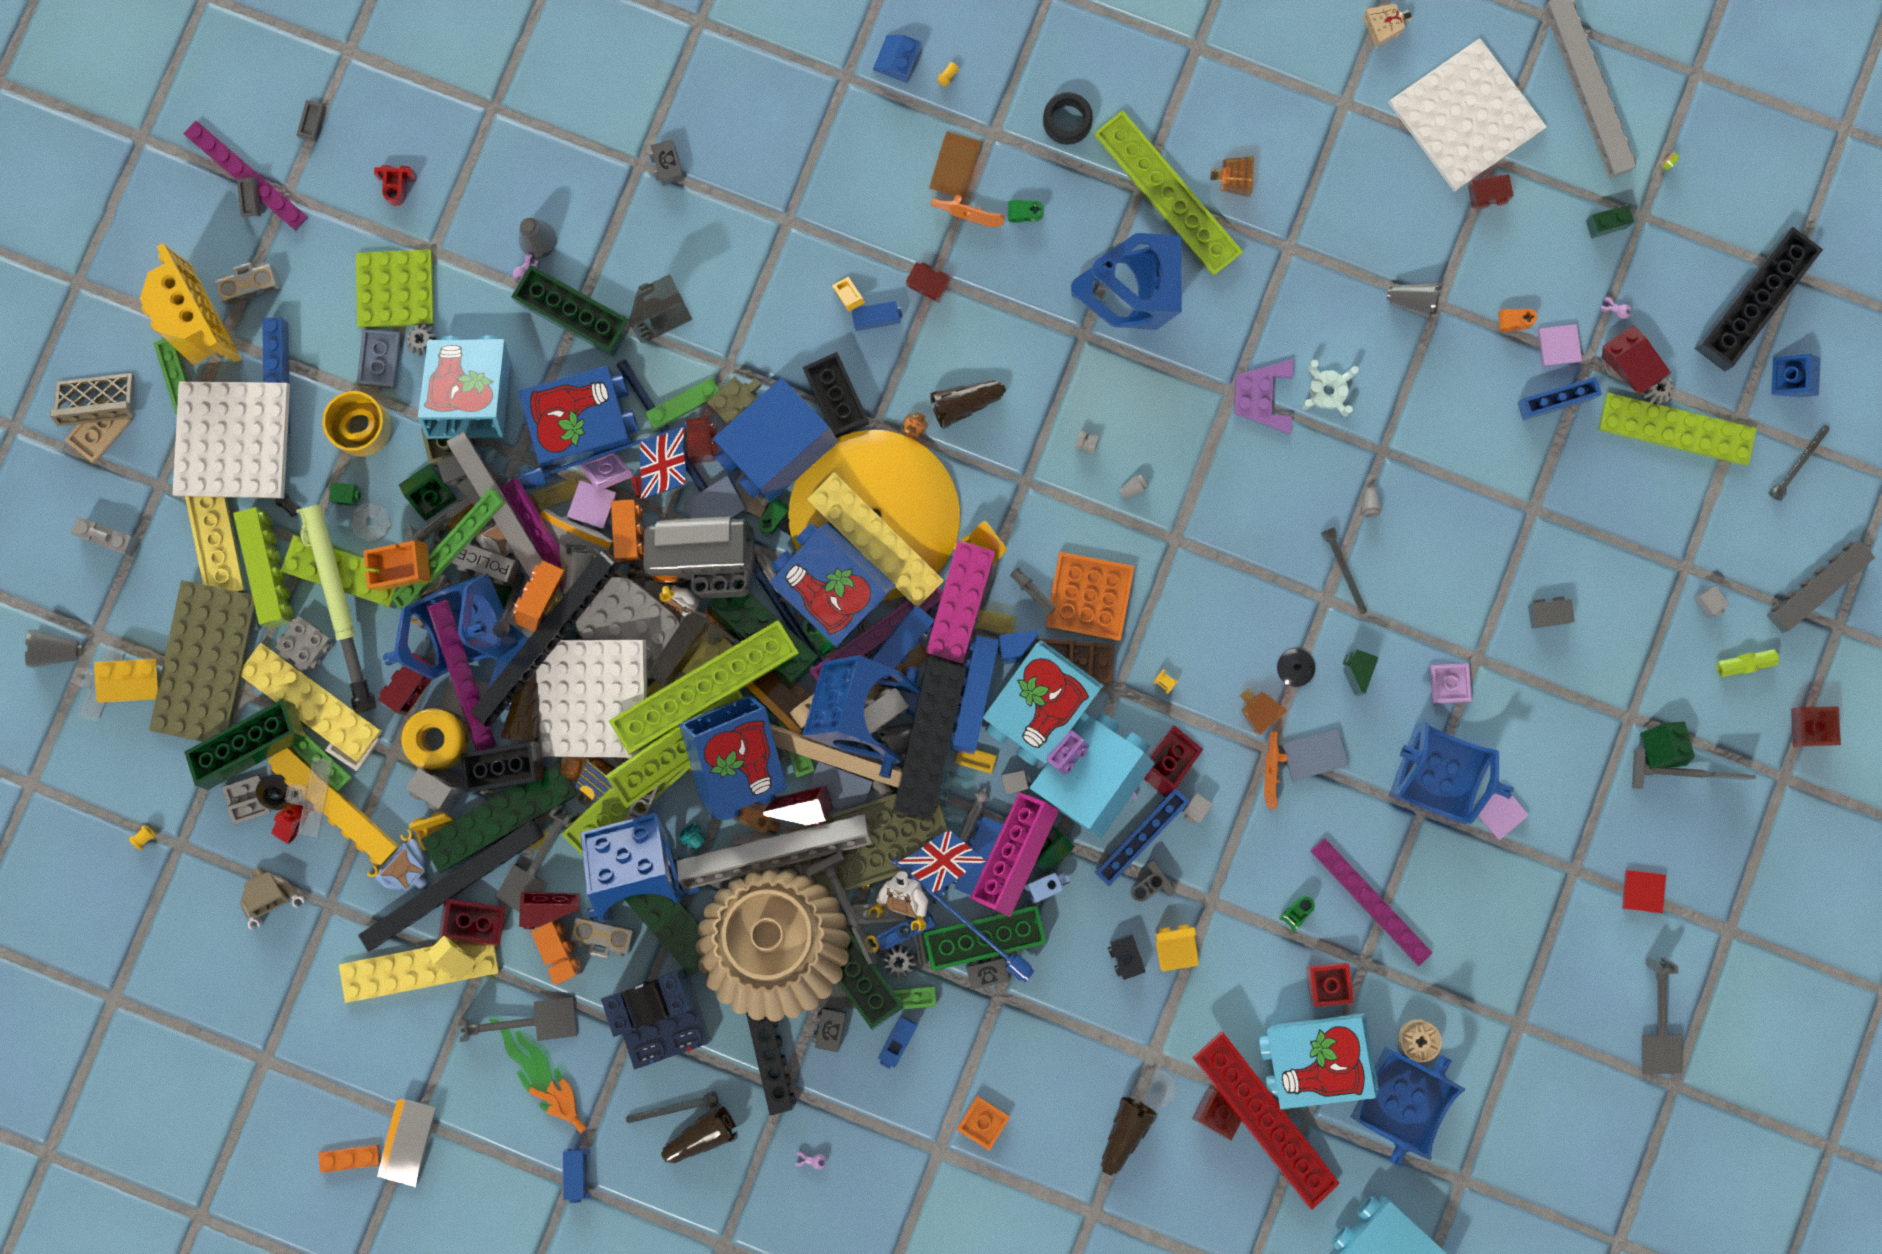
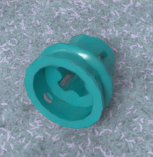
(692, 836)

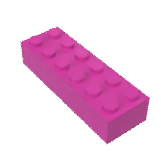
(960, 601)
(1014, 854)

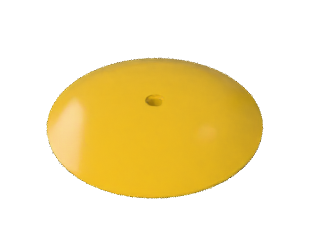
(891, 477)

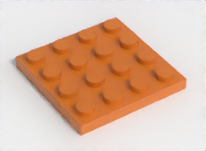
(1090, 596)

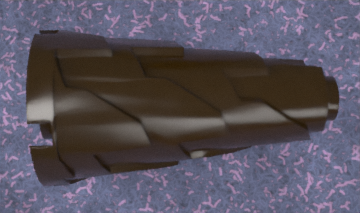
(962, 401)
(523, 716)
(1129, 1127)
(703, 1135)

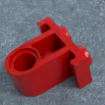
(394, 180)
(287, 823)

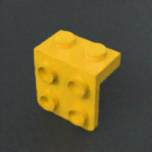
(985, 537)
(427, 826)
(1176, 948)

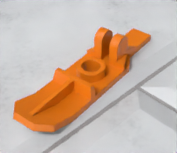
(968, 213)
(1272, 771)

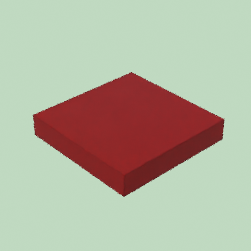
(1644, 891)

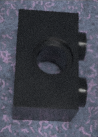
(1135, 965)

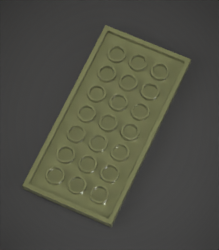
(203, 661)
(890, 836)

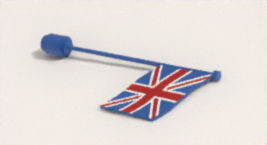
(660, 463)
(941, 864)

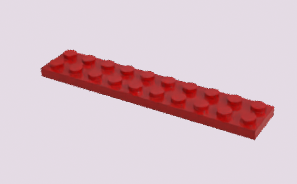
(1266, 1120)

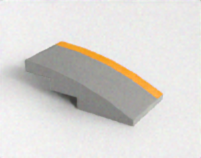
(568, 531)
(407, 1141)

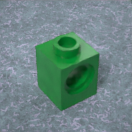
(344, 494)

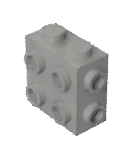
(304, 644)

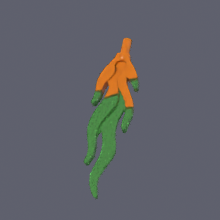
(537, 1067)

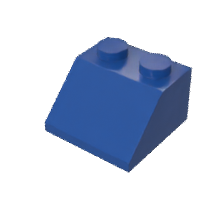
(898, 57)
(1796, 375)
(1015, 645)

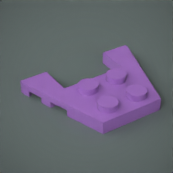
(1255, 392)

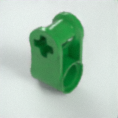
(1022, 211)
(774, 513)
(818, 639)
(1297, 913)

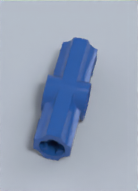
(894, 935)

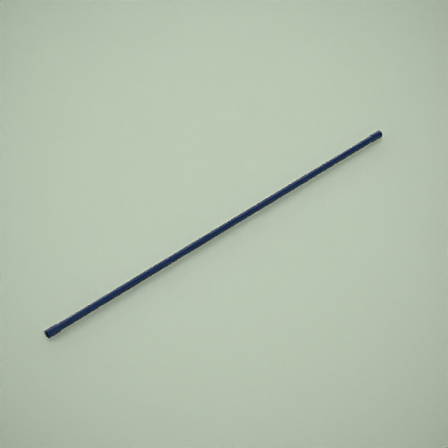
(629, 375)

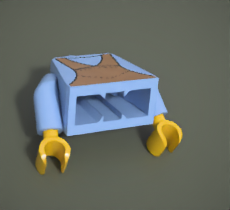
(403, 867)

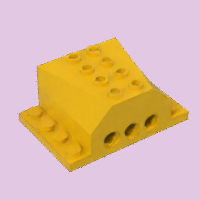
(184, 311)

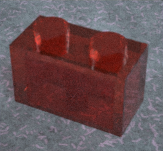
(1490, 191)
(928, 282)

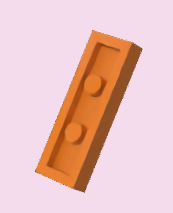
(349, 1158)

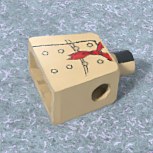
(1385, 23)

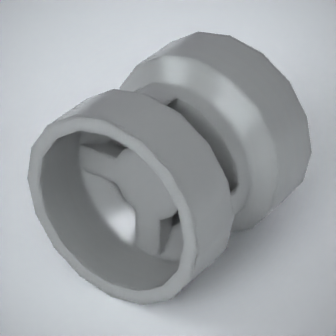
(1086, 442)

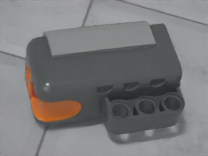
(702, 553)

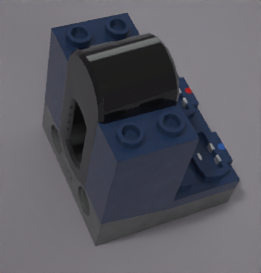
(657, 1018)

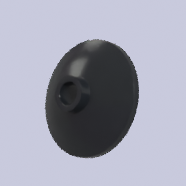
(1286, 669)
(272, 785)

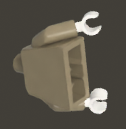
(265, 894)

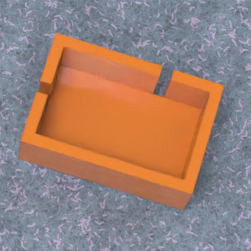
(627, 531)
(397, 565)
(537, 595)
(557, 950)

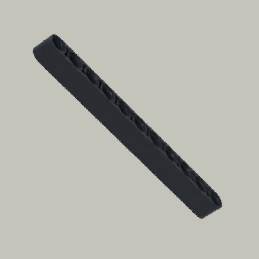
(545, 638)
(451, 885)

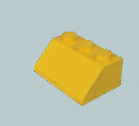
(126, 680)

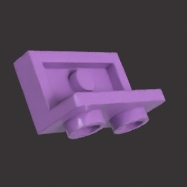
(1068, 752)

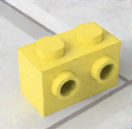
(451, 958)

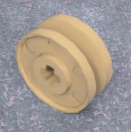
(1424, 1050)

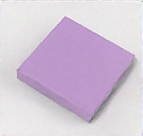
(1559, 345)
(606, 471)
(591, 505)
(1450, 683)
(1502, 815)

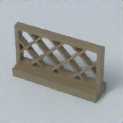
(92, 411)

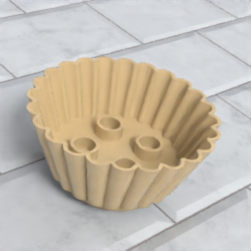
(773, 944)

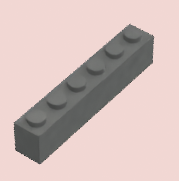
(1820, 586)

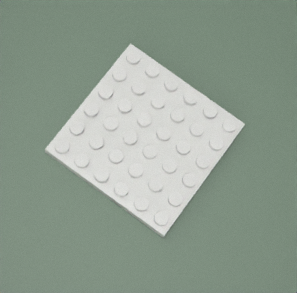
(1467, 115)
(231, 439)
(583, 689)

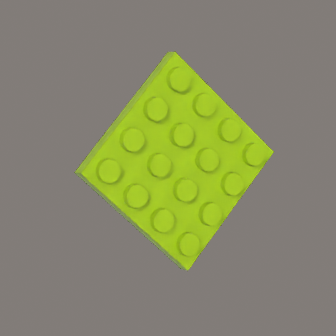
(394, 288)

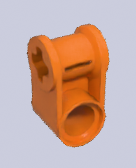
(1513, 319)

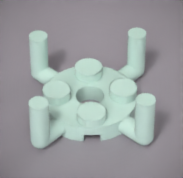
(1339, 386)

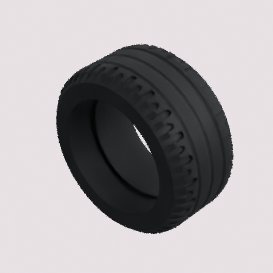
(1073, 100)

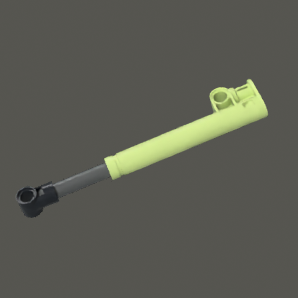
(315, 534)

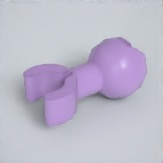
(520, 271)
(1621, 310)
(815, 1161)

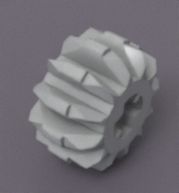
(413, 339)
(1664, 392)
(904, 965)

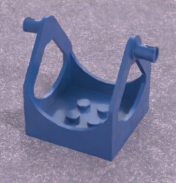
(1157, 276)
(475, 612)
(840, 704)
(1445, 774)
(627, 862)
(1408, 1103)

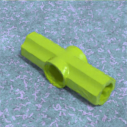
(1747, 663)

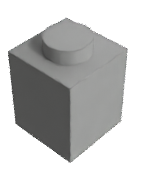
(1711, 602)
(1015, 782)
(1196, 809)

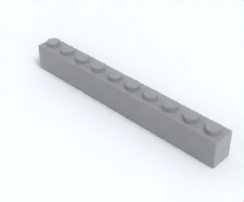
(1590, 87)
(774, 852)

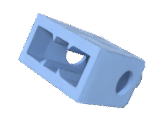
(1038, 889)

